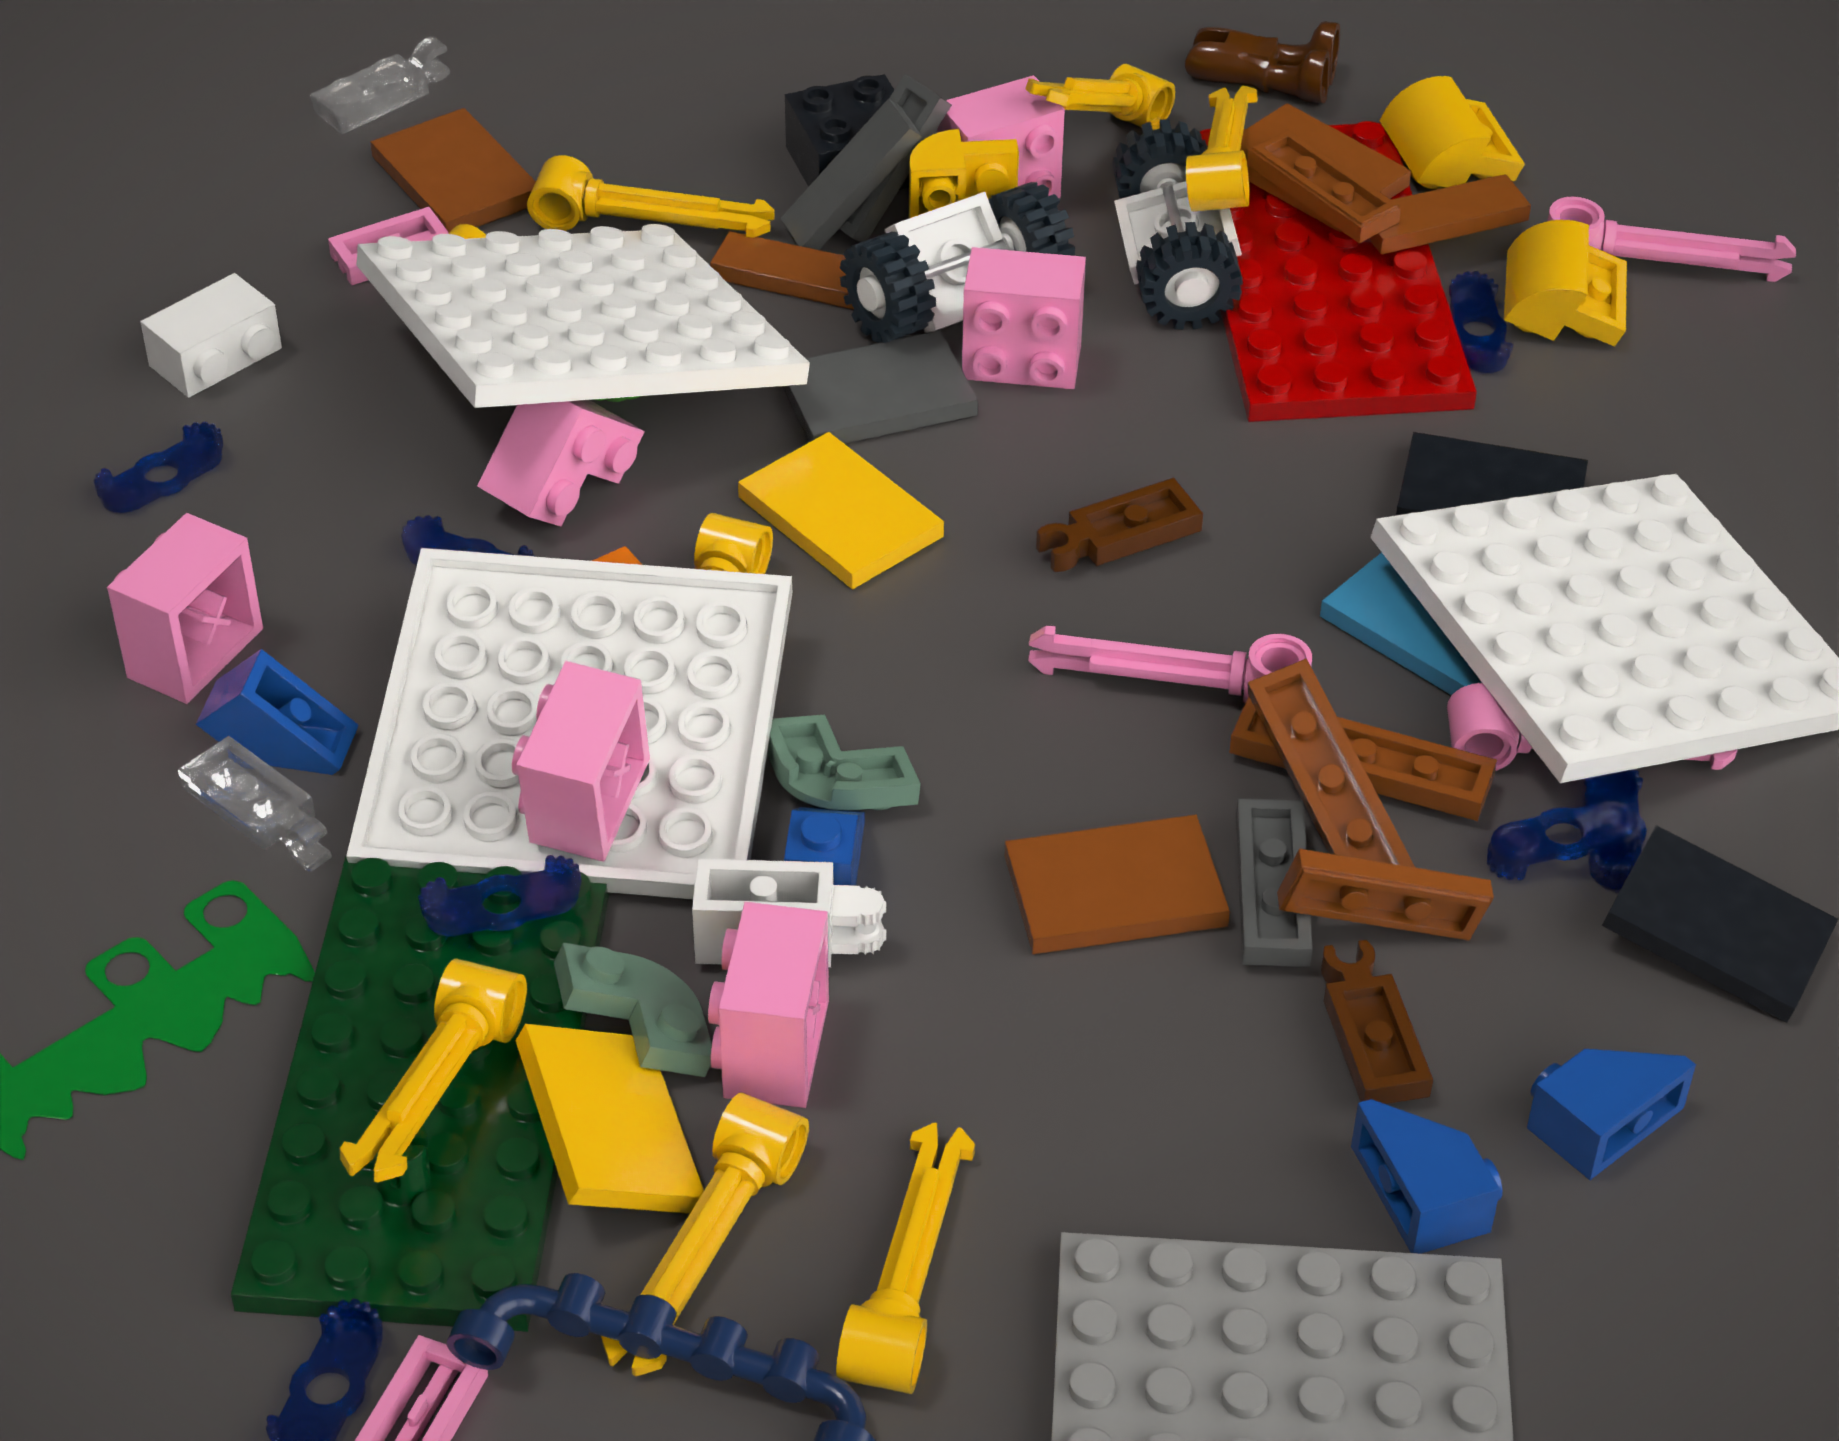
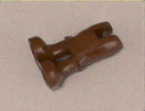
(1266, 64)

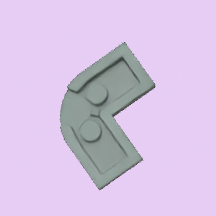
(822, 775)
(659, 1005)

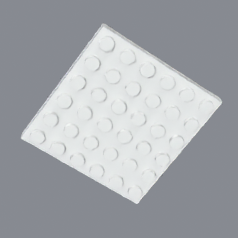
(577, 315)
(1617, 624)
(468, 685)

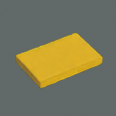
(841, 510)
(608, 1121)

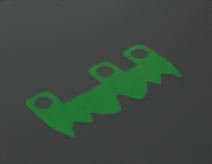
(166, 1005)

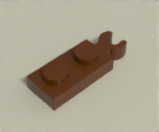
(1121, 526)
(1374, 1029)

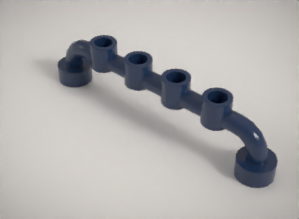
(647, 1331)

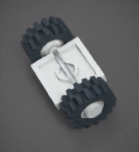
(1176, 255)
(920, 266)

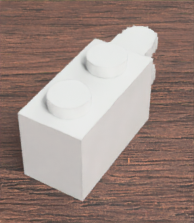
(727, 884)

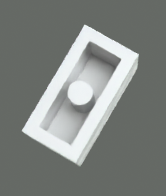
(211, 334)

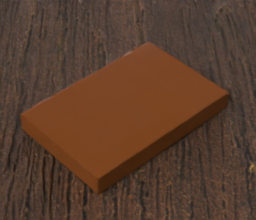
(1357, 158)
(455, 170)
(1115, 884)

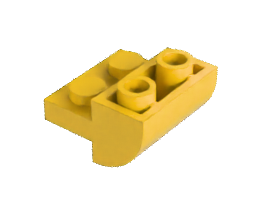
(1447, 135)
(953, 170)
(1564, 282)

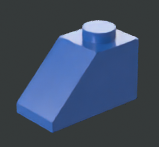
(277, 717)
(827, 837)
(1606, 1103)
(1425, 1176)

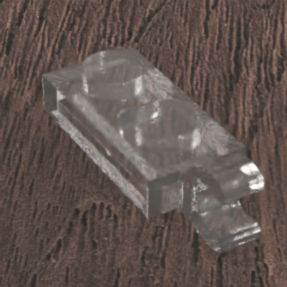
(380, 87)
(256, 800)

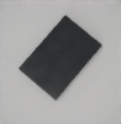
(1464, 472)
(1721, 923)

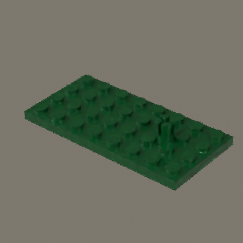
(477, 1170)

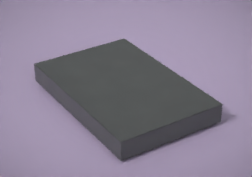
(882, 389)

